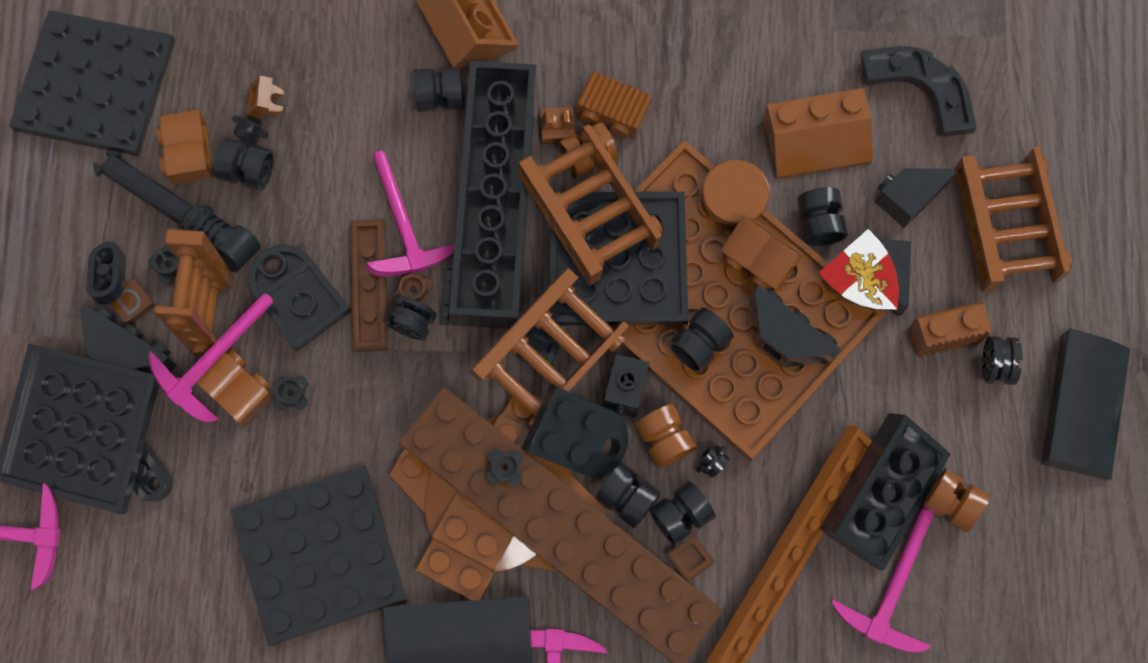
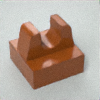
(260, 96)
(556, 124)

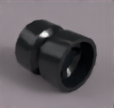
(438, 89)
(238, 162)
(821, 211)
(705, 334)
(628, 495)
(682, 513)

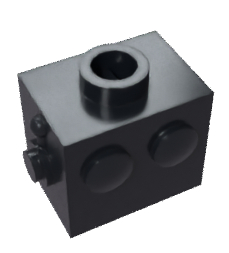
(619, 396)

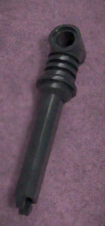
(233, 244)

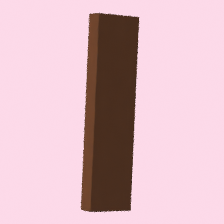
(368, 290)

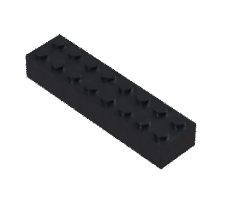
(492, 196)

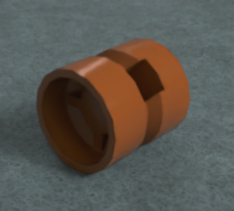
(588, 164)
(667, 440)
(959, 502)

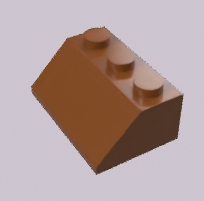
(469, 29)
(819, 133)

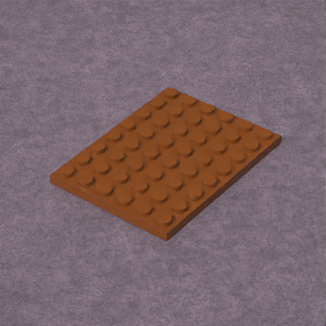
(743, 388)

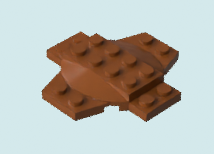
(466, 541)

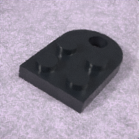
(301, 295)
(574, 431)

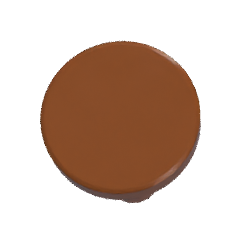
(734, 191)

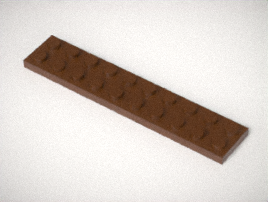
(563, 529)

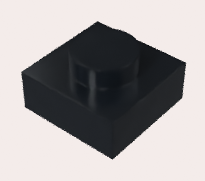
(543, 344)

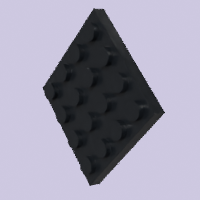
(92, 83)
(639, 282)
(77, 428)
(318, 555)

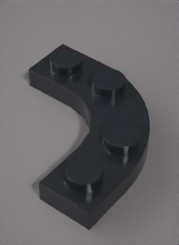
(937, 79)

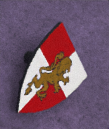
(864, 274)

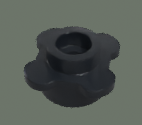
(249, 129)
(159, 262)
(285, 384)
(512, 460)
(713, 461)

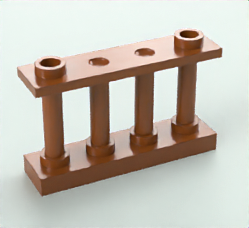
(572, 233)
(986, 239)
(197, 283)
(540, 317)

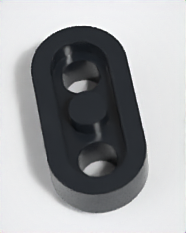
(106, 273)
(149, 469)

